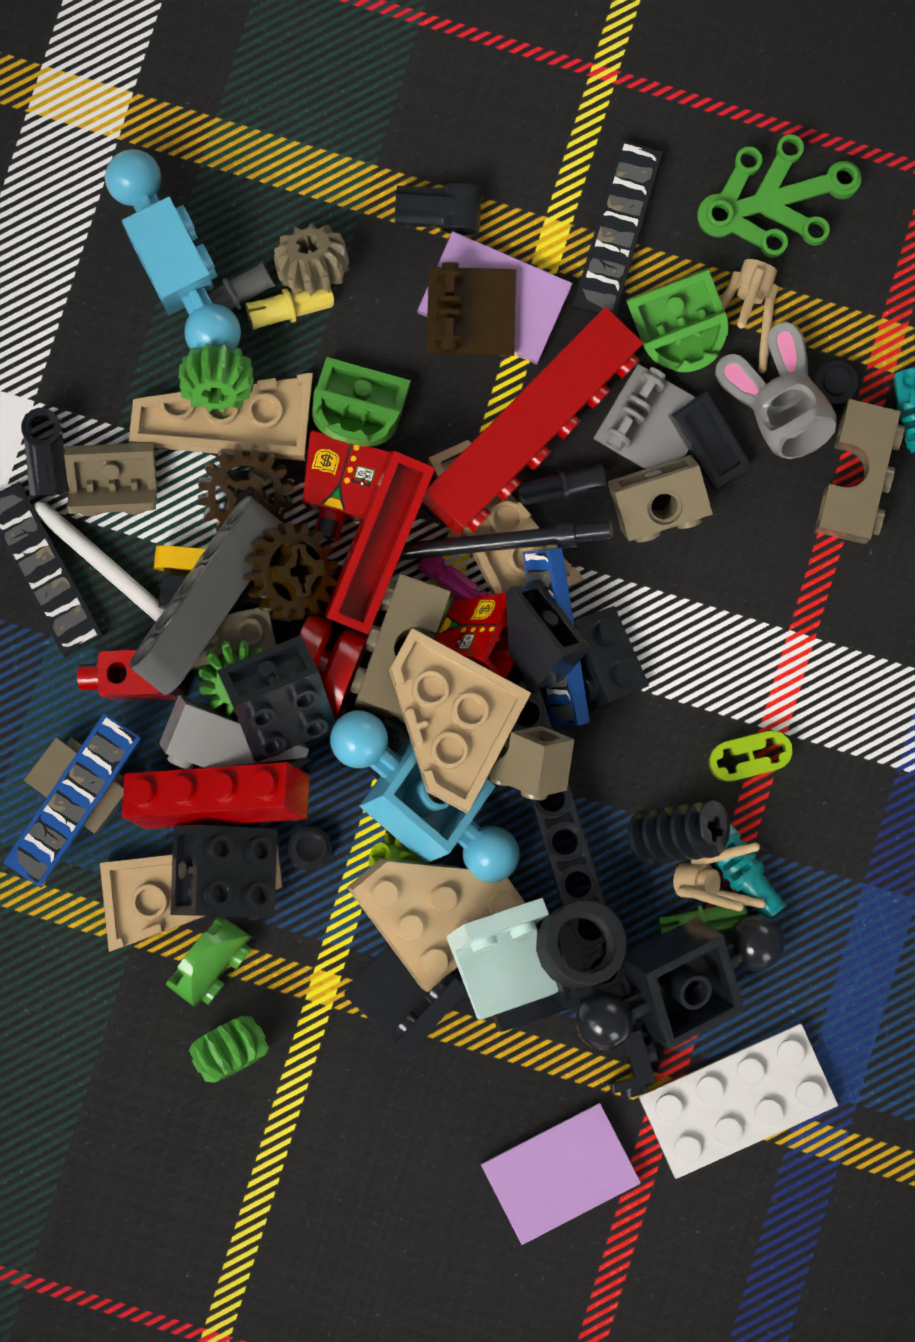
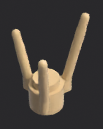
(754, 285)
(703, 882)

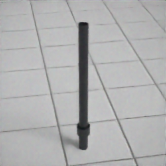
(565, 534)

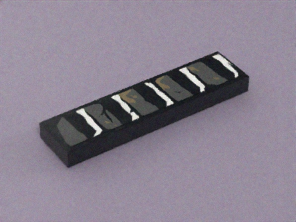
(617, 228)
(44, 573)

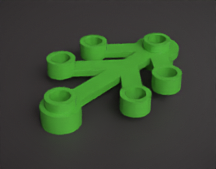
(772, 200)

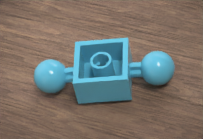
(166, 250)
(412, 814)

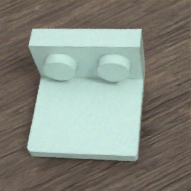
(501, 959)

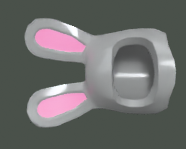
(789, 408)

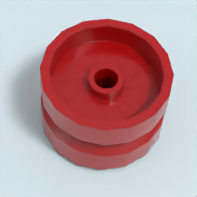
(338, 666)

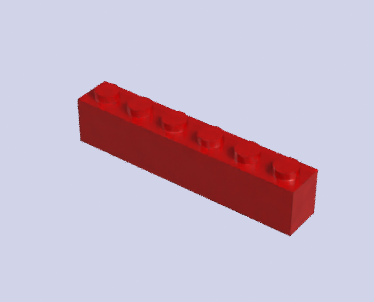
(531, 422)

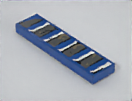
(565, 698)
(72, 800)

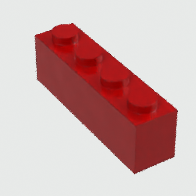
(379, 541)
(216, 795)

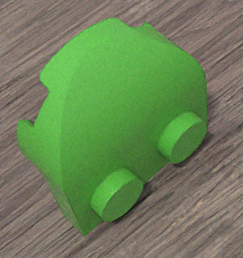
(681, 322)
(358, 403)
(208, 959)

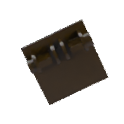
(471, 311)

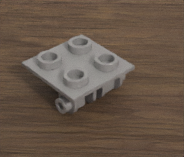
(640, 421)

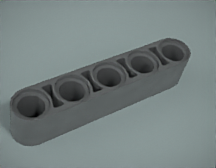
(202, 599)

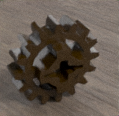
(256, 477)
(296, 592)

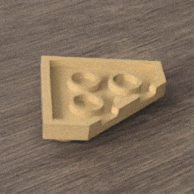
(453, 716)
(424, 904)

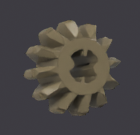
(311, 259)

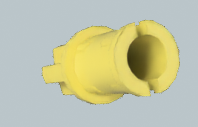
(287, 307)

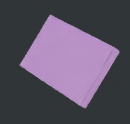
(538, 293)
(560, 1173)

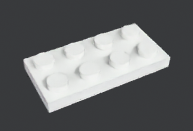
(738, 1101)

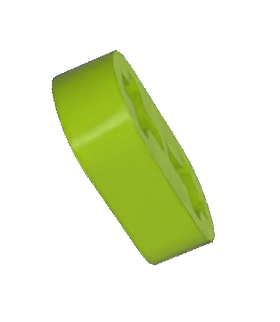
(753, 766)

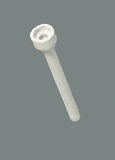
(98, 559)

